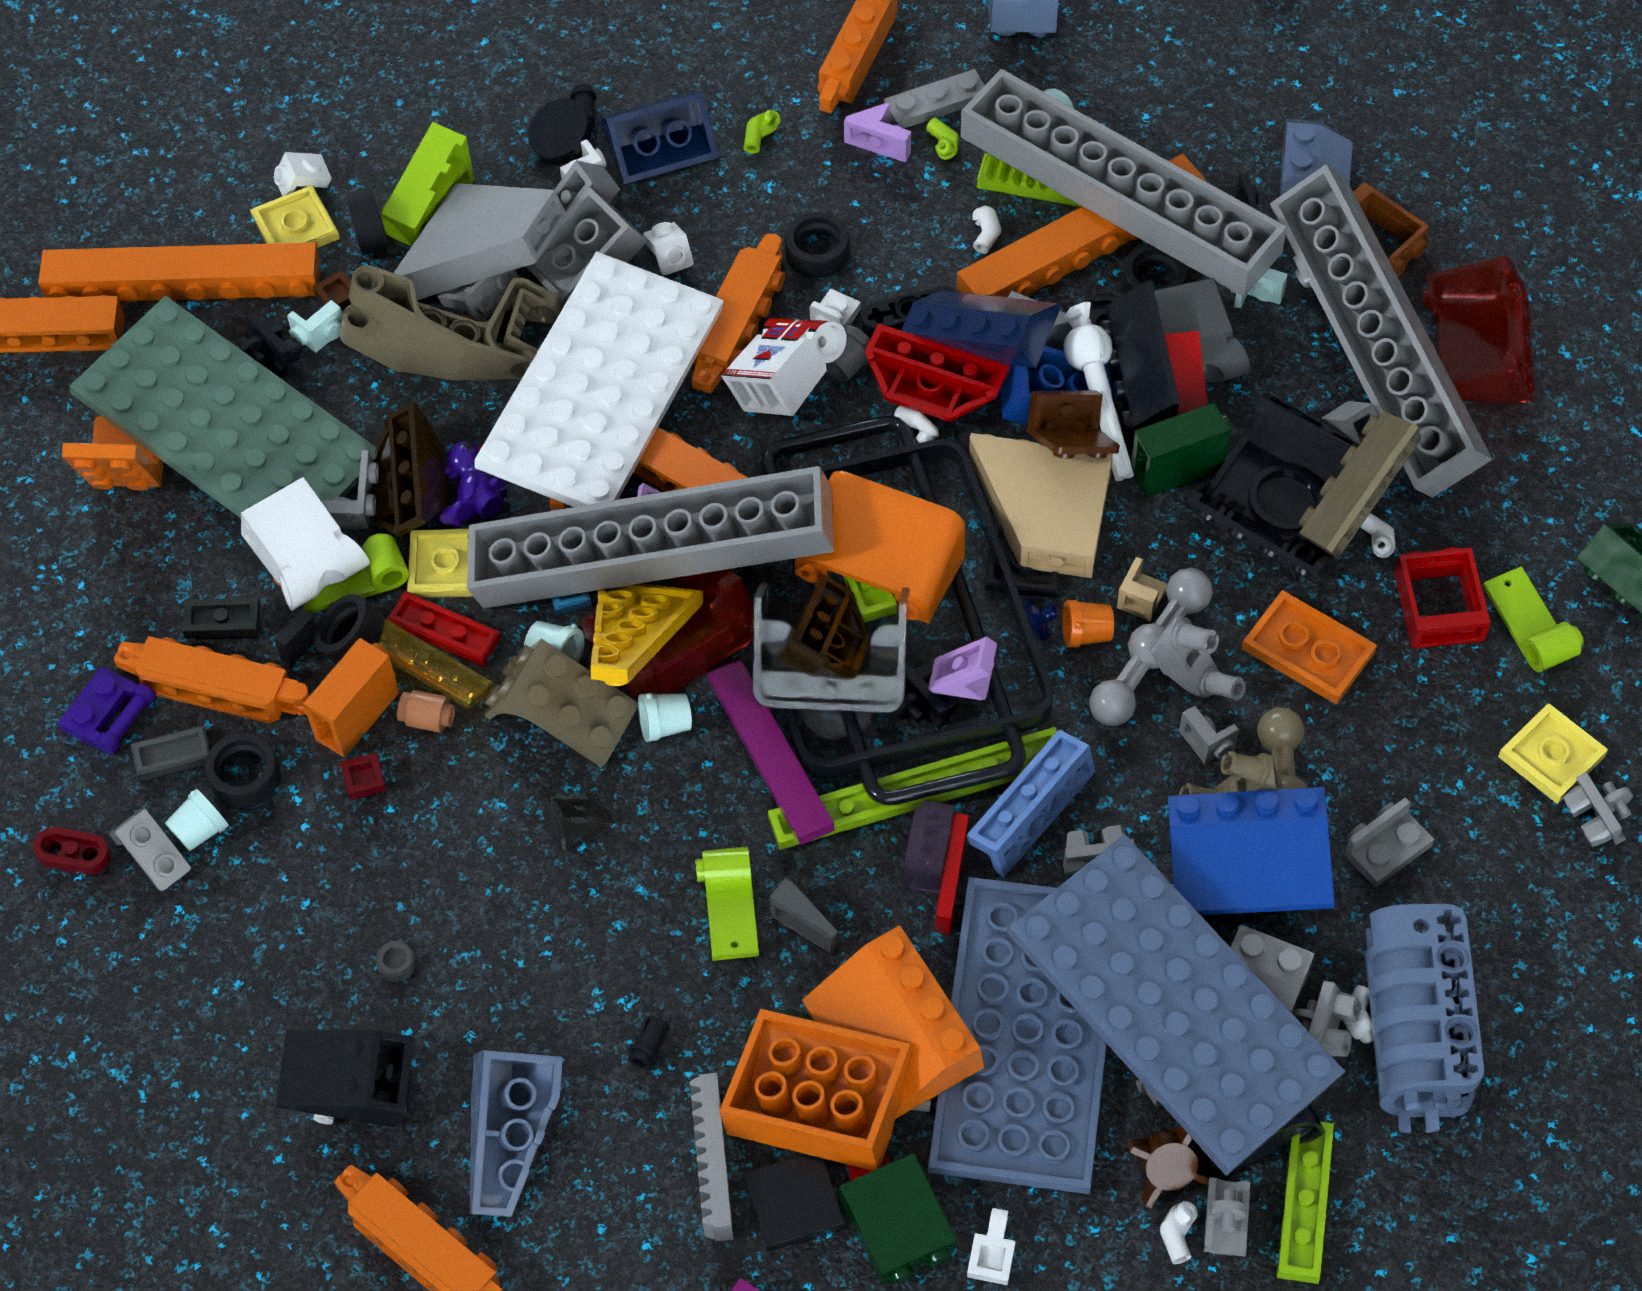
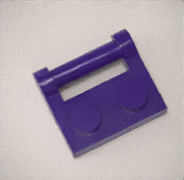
(99, 704)

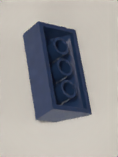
(985, 325)

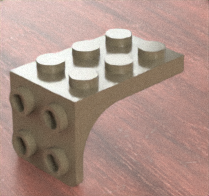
(563, 701)

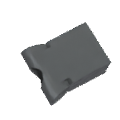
(1200, 308)

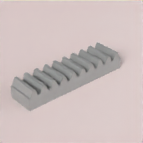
(711, 1157)

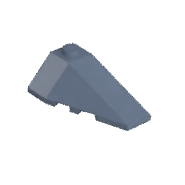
(508, 1121)

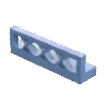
(1031, 801)

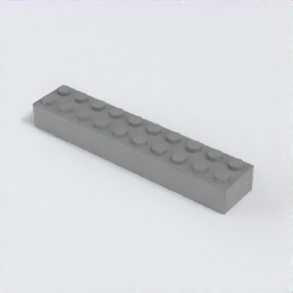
(1123, 182)
(1380, 328)
(651, 537)

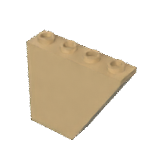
(1043, 501)

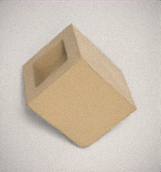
(1140, 593)

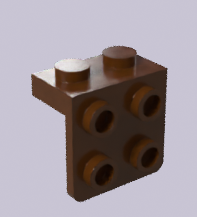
(1069, 423)

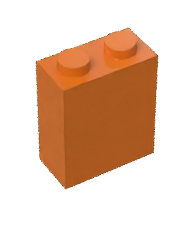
(352, 697)

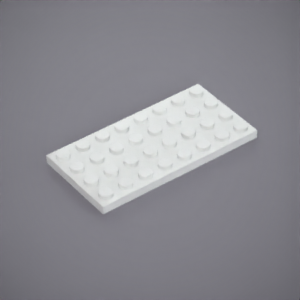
(599, 384)

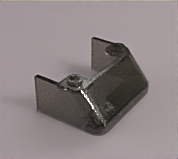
(875, 688)

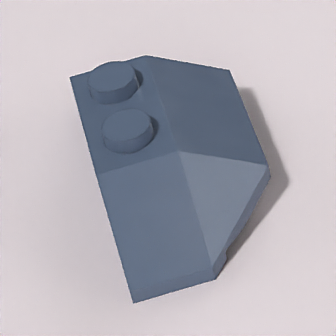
(1308, 148)

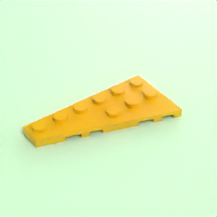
(635, 625)

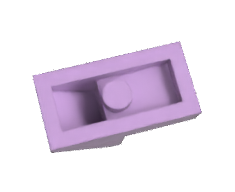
(873, 132)
(965, 670)

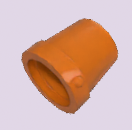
(1086, 623)

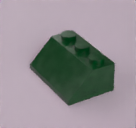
(1617, 560)

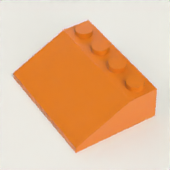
(896, 997)
(816, 1089)

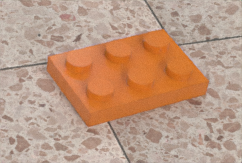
(1309, 647)

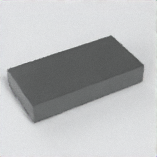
(170, 753)

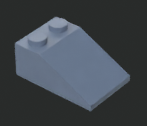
(1029, 16)

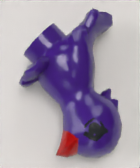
(476, 490)

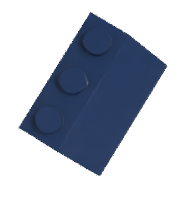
(660, 136)

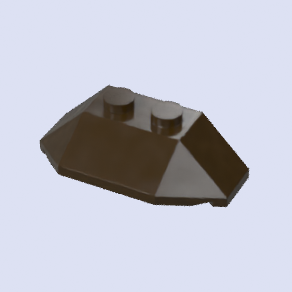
(410, 472)
(827, 634)

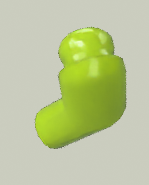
(758, 128)
(947, 138)

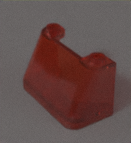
(1484, 330)
(706, 639)

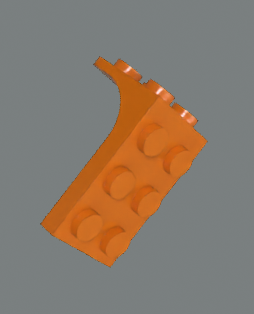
(113, 460)

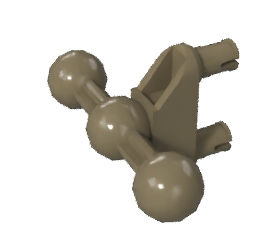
(1280, 733)

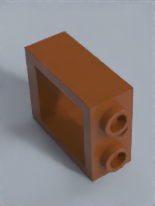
(1396, 221)

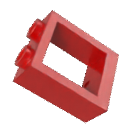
(1445, 628)

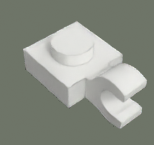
(991, 1253)

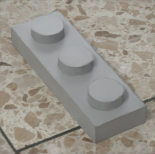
(934, 99)

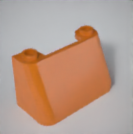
(890, 543)

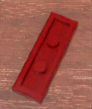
(1187, 368)
(445, 628)
(951, 874)

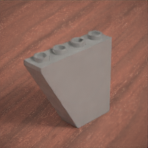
(481, 235)

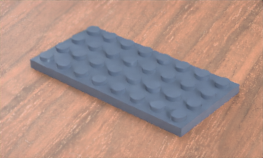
(1175, 1003)
(1039, 1094)

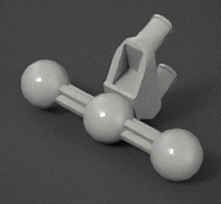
(1175, 648)

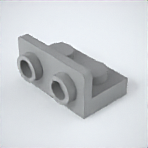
(480, 297)
(1387, 843)

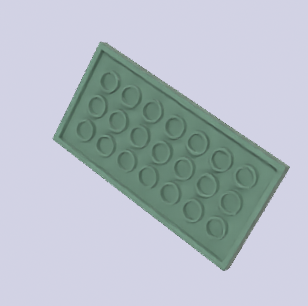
(217, 413)

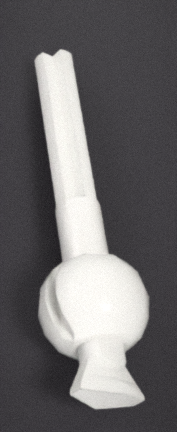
(1088, 350)

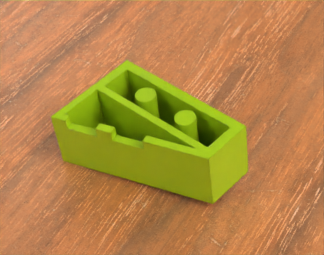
(428, 179)

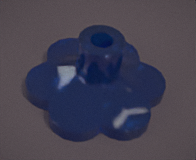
(1040, 617)

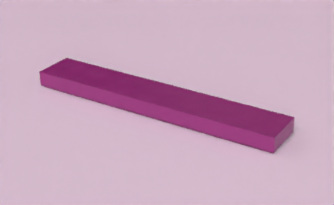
(771, 753)

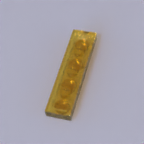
(433, 666)

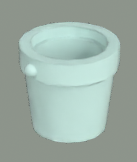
(564, 638)
(663, 715)
(196, 821)

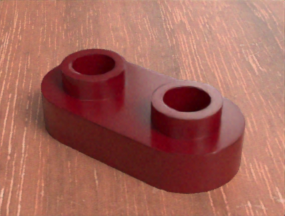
(74, 850)

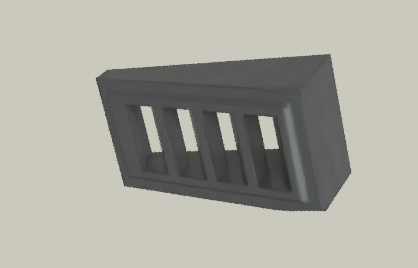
(799, 914)

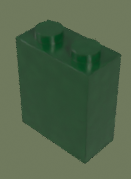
(1180, 449)
(898, 1220)

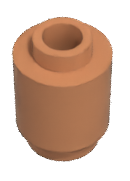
(425, 711)

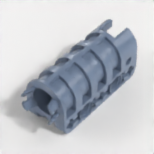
(1416, 1008)

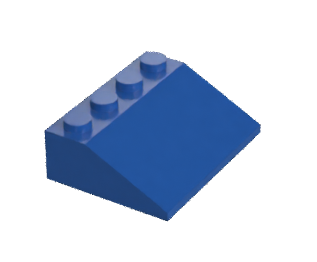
(1252, 850)

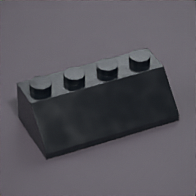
(1140, 360)

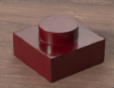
(363, 776)

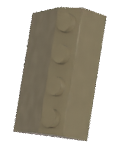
(1360, 484)

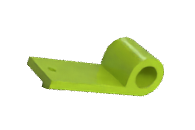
(384, 573)
(1531, 623)
(729, 902)

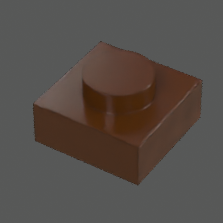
(335, 289)

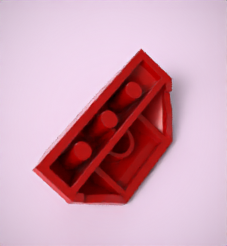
(931, 374)

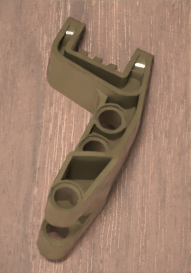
(437, 342)

